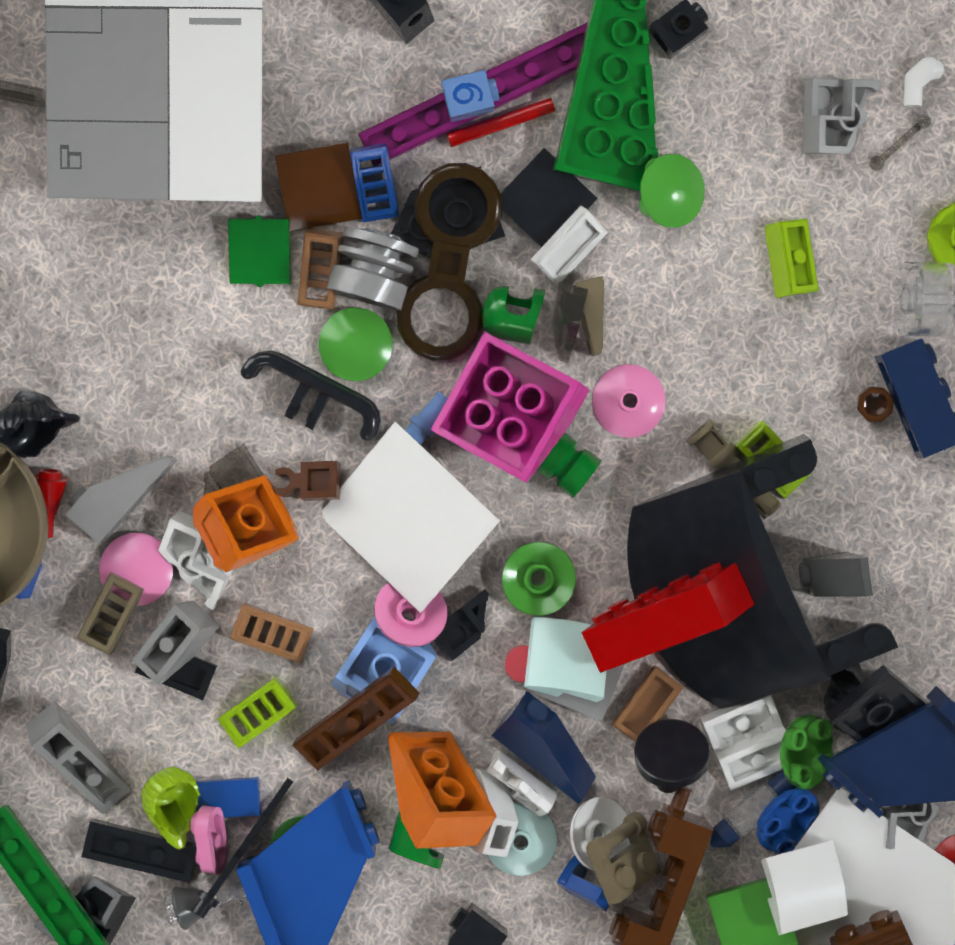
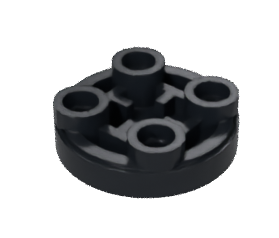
(671, 754)

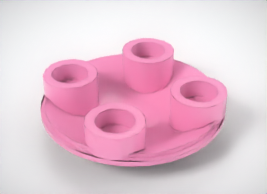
(138, 561)

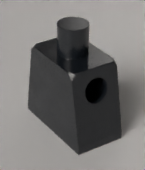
(400, 12)

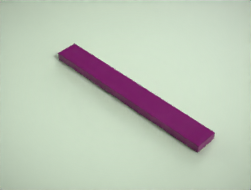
(512, 79)

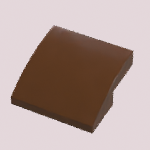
(318, 187)

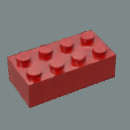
(667, 616)

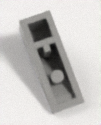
(110, 502)
(76, 757)

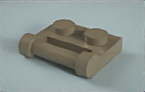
(631, 866)

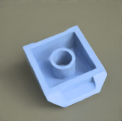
(375, 656)

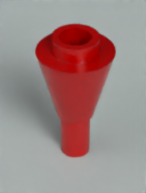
(53, 489)

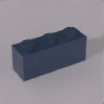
(919, 396)

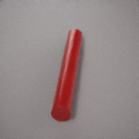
(501, 122)

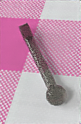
(877, 162)

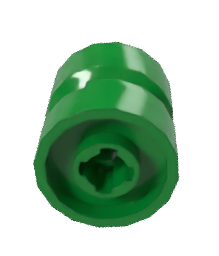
(569, 465)

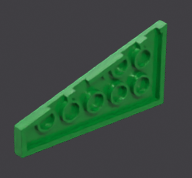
(611, 102)

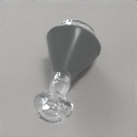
(182, 901)

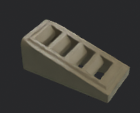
(593, 314)
(97, 639)

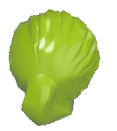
(170, 803)

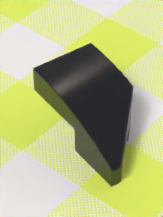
(463, 627)

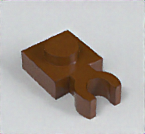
(316, 481)

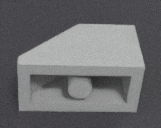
(175, 641)

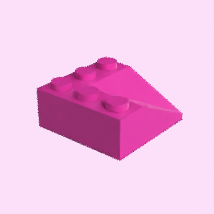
(509, 407)

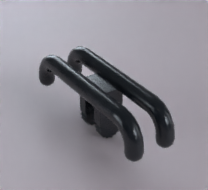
(324, 385)

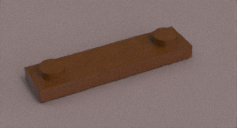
(356, 718)

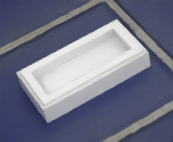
(569, 245)

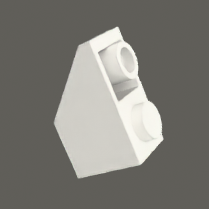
(502, 830)

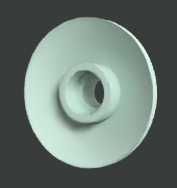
(540, 845)

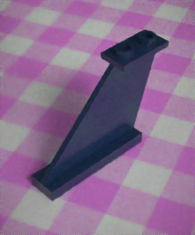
(901, 762)

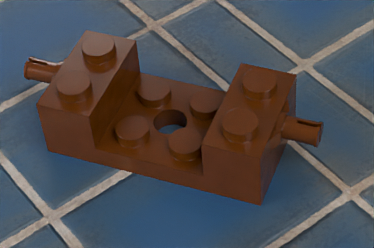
(685, 841)

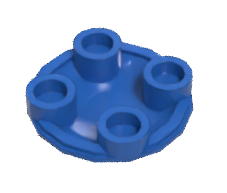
(787, 820)

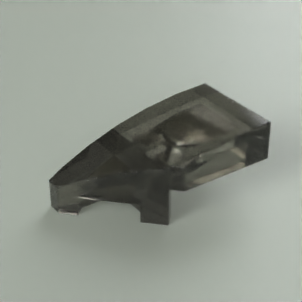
(231, 469)

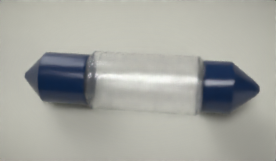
(745, 815)

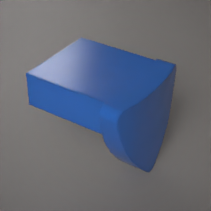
(573, 882)

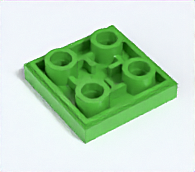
(745, 916)

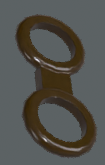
(449, 260)

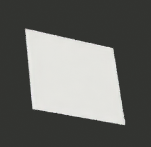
(409, 517)

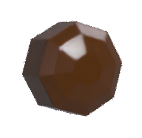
(875, 403)

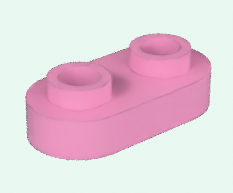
(210, 839)

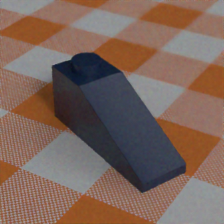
(544, 744)

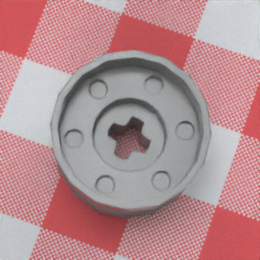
(373, 268)

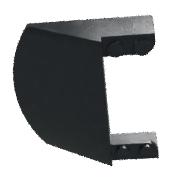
(718, 522)

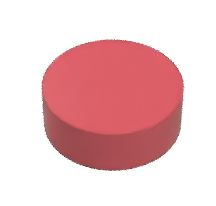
(516, 663)

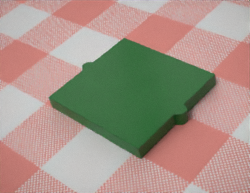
(259, 251)

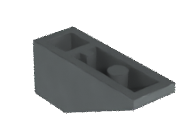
(836, 575)

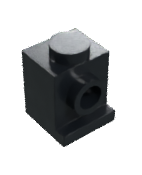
(673, 39)

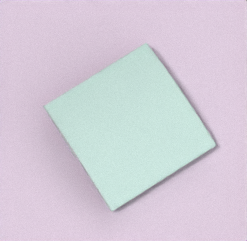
(562, 661)

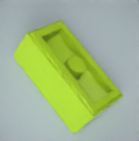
(791, 258)

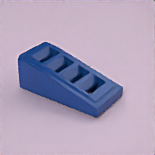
(370, 153)

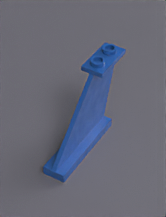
(310, 871)

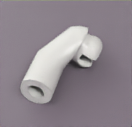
(917, 77)

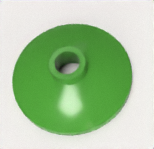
(542, 598)

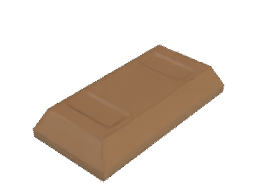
(647, 703)

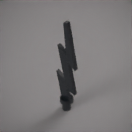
(207, 900)

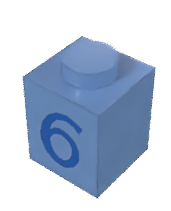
(470, 95)

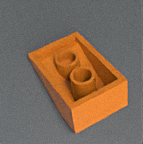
(438, 791)

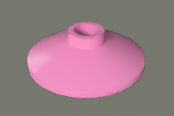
(609, 405)
(419, 632)

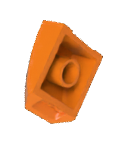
(243, 523)

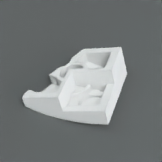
(188, 552)
(526, 787)

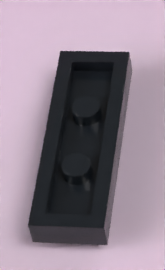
(138, 851)

